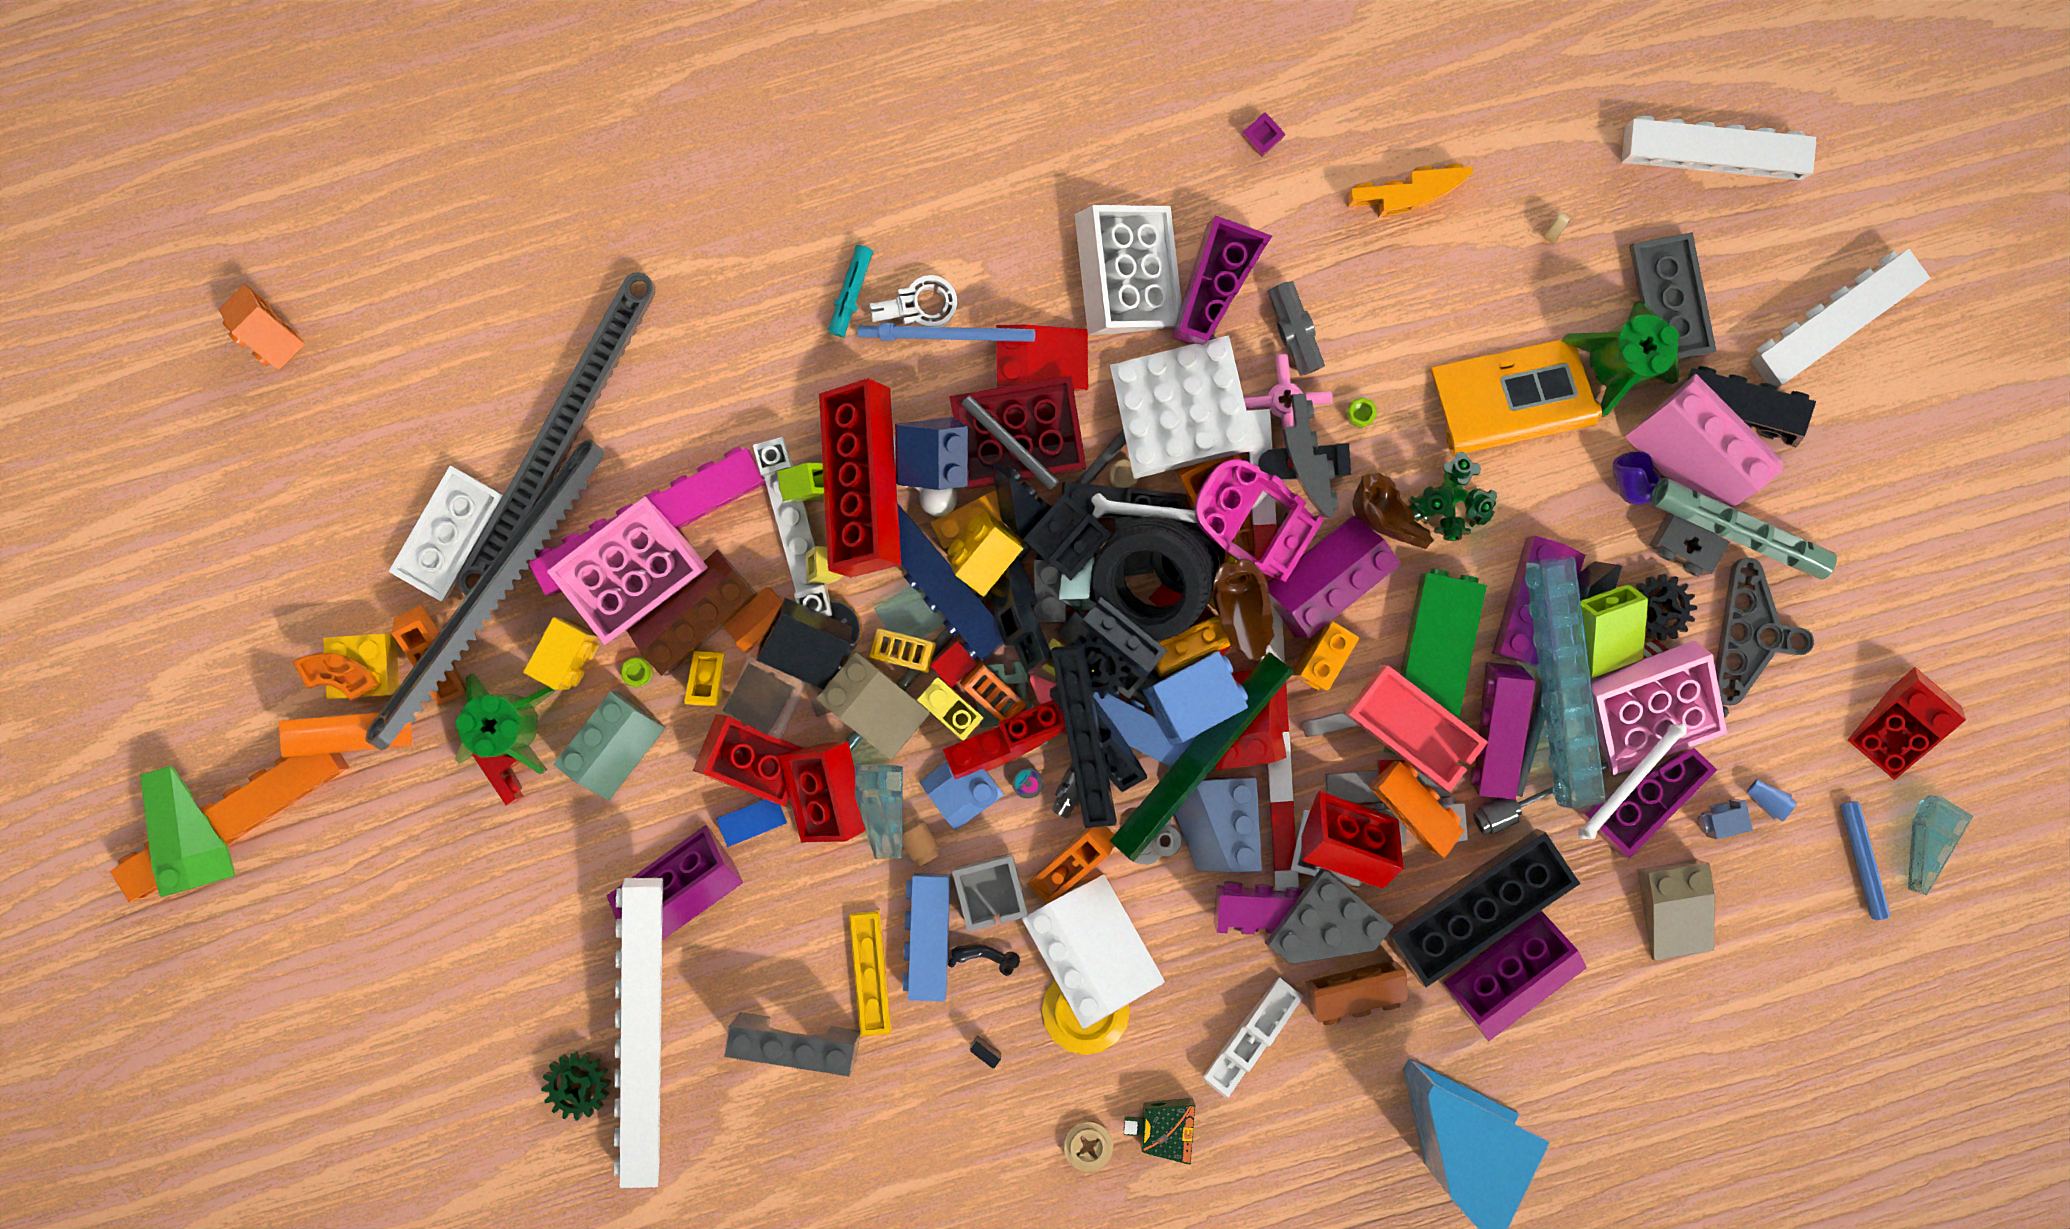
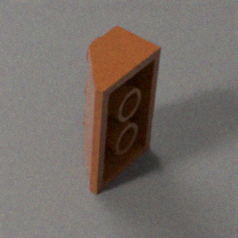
(1357, 992)

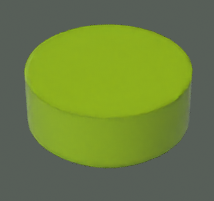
(636, 672)

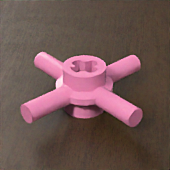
(1284, 387)

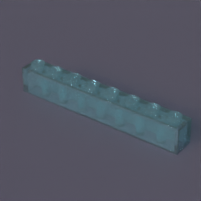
(1565, 682)

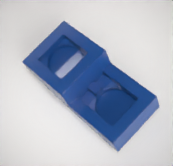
(750, 821)

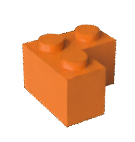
(257, 326)

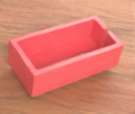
(1415, 727)

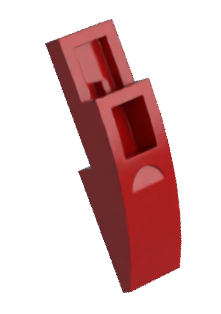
(1006, 742)

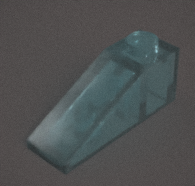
(881, 807)
(1933, 839)

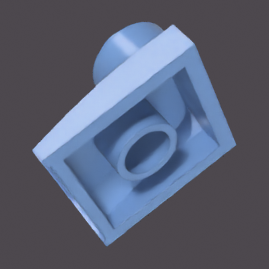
(960, 798)

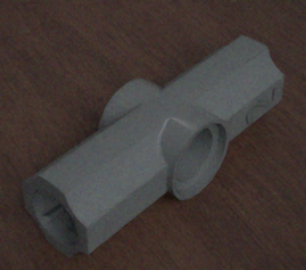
(1296, 328)

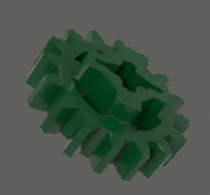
(572, 1074)

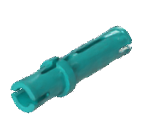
(850, 291)

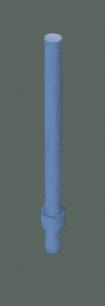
(890, 332)

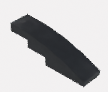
(1121, 762)

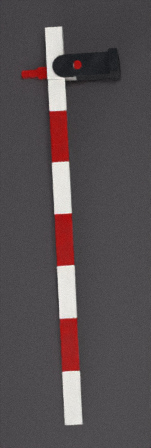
(1264, 529)

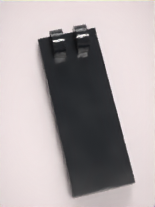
(1123, 636)

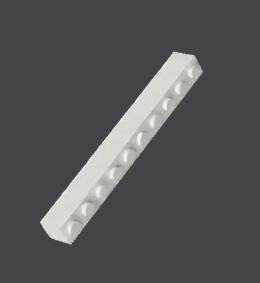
(640, 1032)

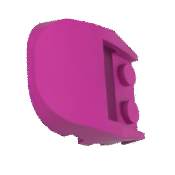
(1229, 498)

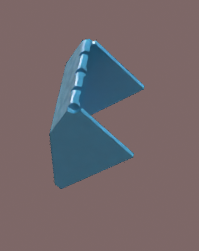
(1472, 1146)

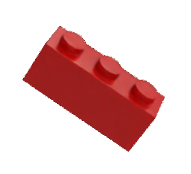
(823, 792)
(1352, 840)

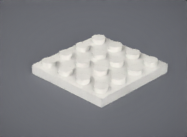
(1182, 407)

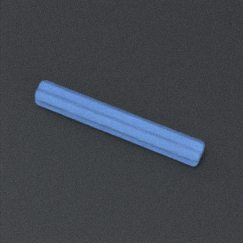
(1865, 860)

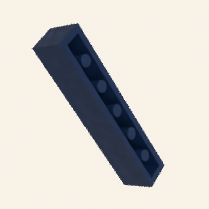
(946, 591)

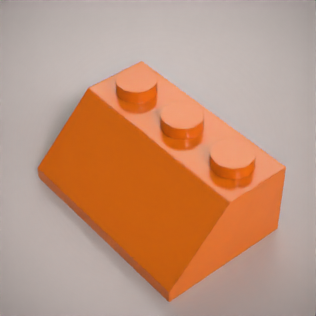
(1418, 808)

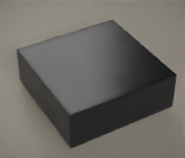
(985, 1052)

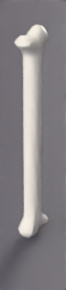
(1104, 506)
(1673, 733)

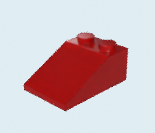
(1052, 355)
(1261, 740)
(745, 759)

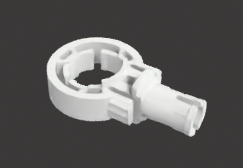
(908, 296)

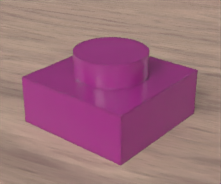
(1263, 134)

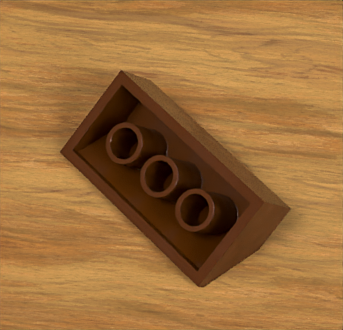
(691, 615)

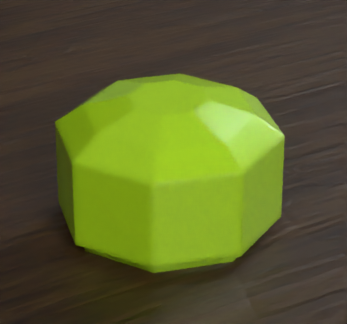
(1361, 412)

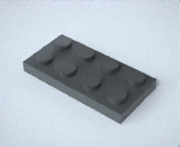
(1673, 288)

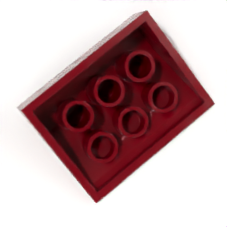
(1037, 416)

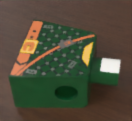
(1165, 1129)

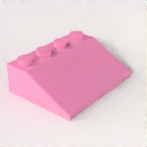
(1705, 445)
(627, 570)
(1646, 697)

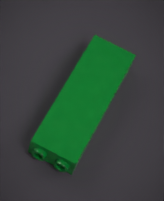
(1443, 637)

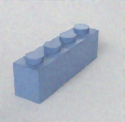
(1141, 729)
(928, 937)

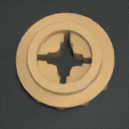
(1085, 1160)

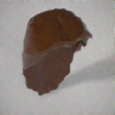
(1382, 509)
(1244, 607)

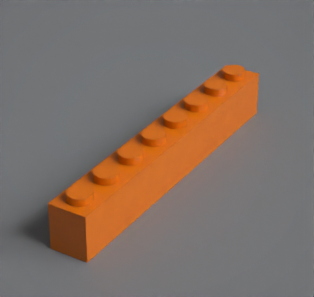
(241, 811)

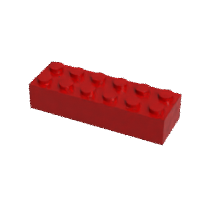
(859, 479)

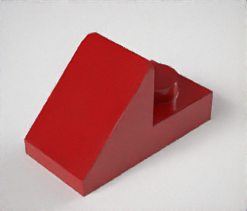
(496, 770)

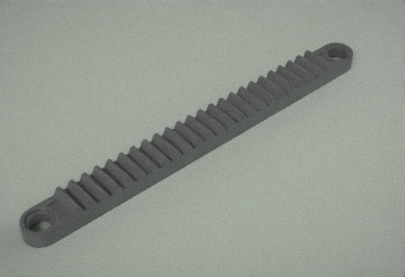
(562, 423)
(485, 595)

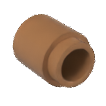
(919, 842)

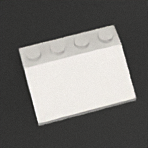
(1128, 268)
(1093, 951)

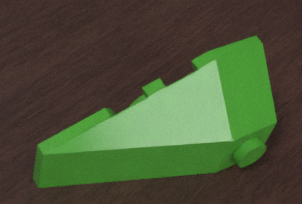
(180, 839)

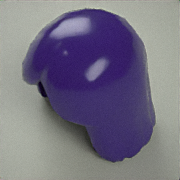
(1635, 477)

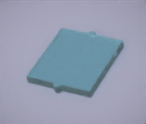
(909, 614)

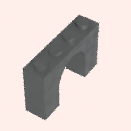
(755, 1041)

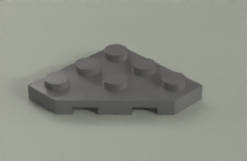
(1327, 924)

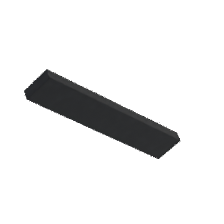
(1084, 735)

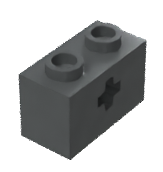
(1705, 545)

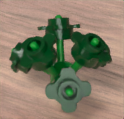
(1443, 499)

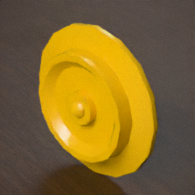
(1069, 1034)

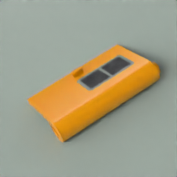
(1532, 399)

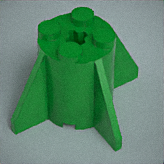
(1630, 353)
(499, 724)

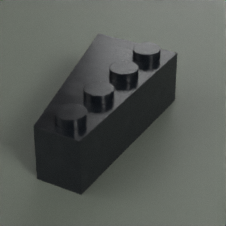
(1762, 406)

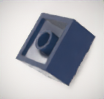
(932, 454)

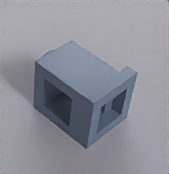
(1726, 819)

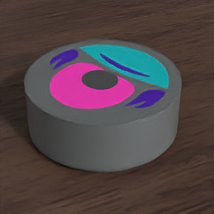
(1027, 782)

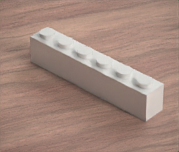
(1719, 148)
(1840, 318)

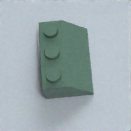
(609, 745)

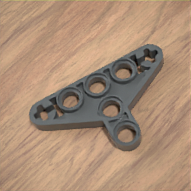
(1758, 616)

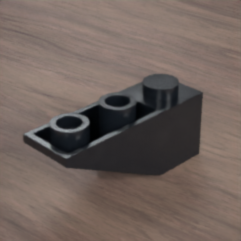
(1017, 501)

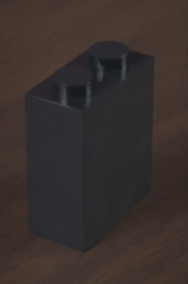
(805, 644)

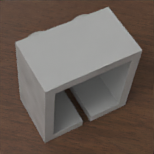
(990, 889)

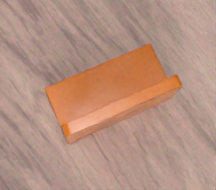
(753, 620)

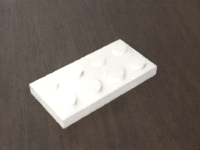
(446, 534)

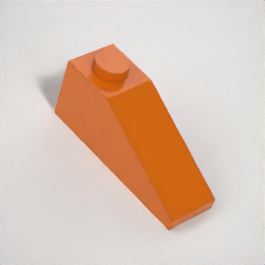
(414, 634)
(1072, 863)

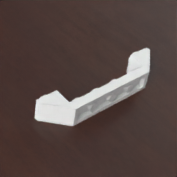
(792, 526)

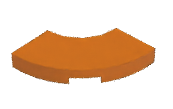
(336, 671)

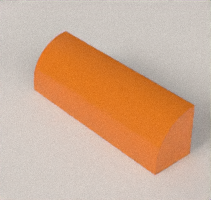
(332, 735)

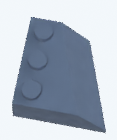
(1223, 825)

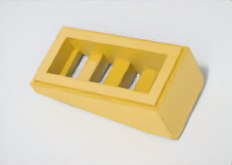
(925, 658)

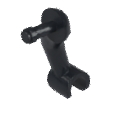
(1007, 961)

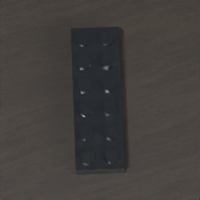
(1482, 907)

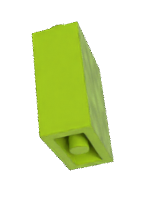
(1614, 629)

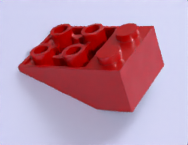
(1907, 723)

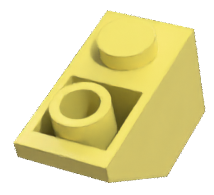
(950, 708)

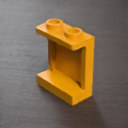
(1325, 656)

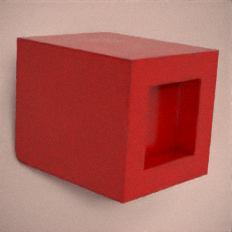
(953, 664)

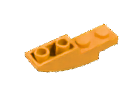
(1421, 189)

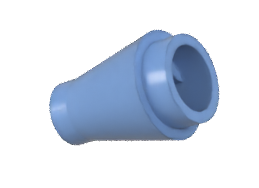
(1773, 800)

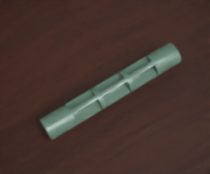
(1743, 528)

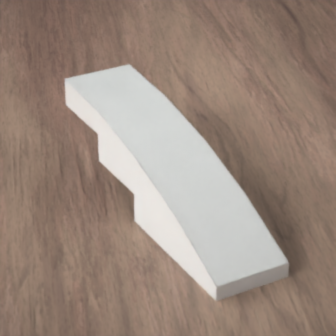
(1252, 1037)

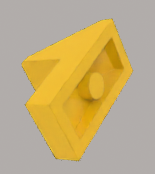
(705, 679)

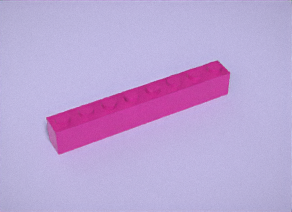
(681, 505)

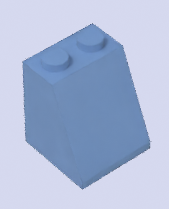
(1196, 698)

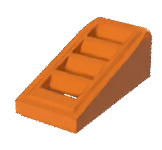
(971, 679)

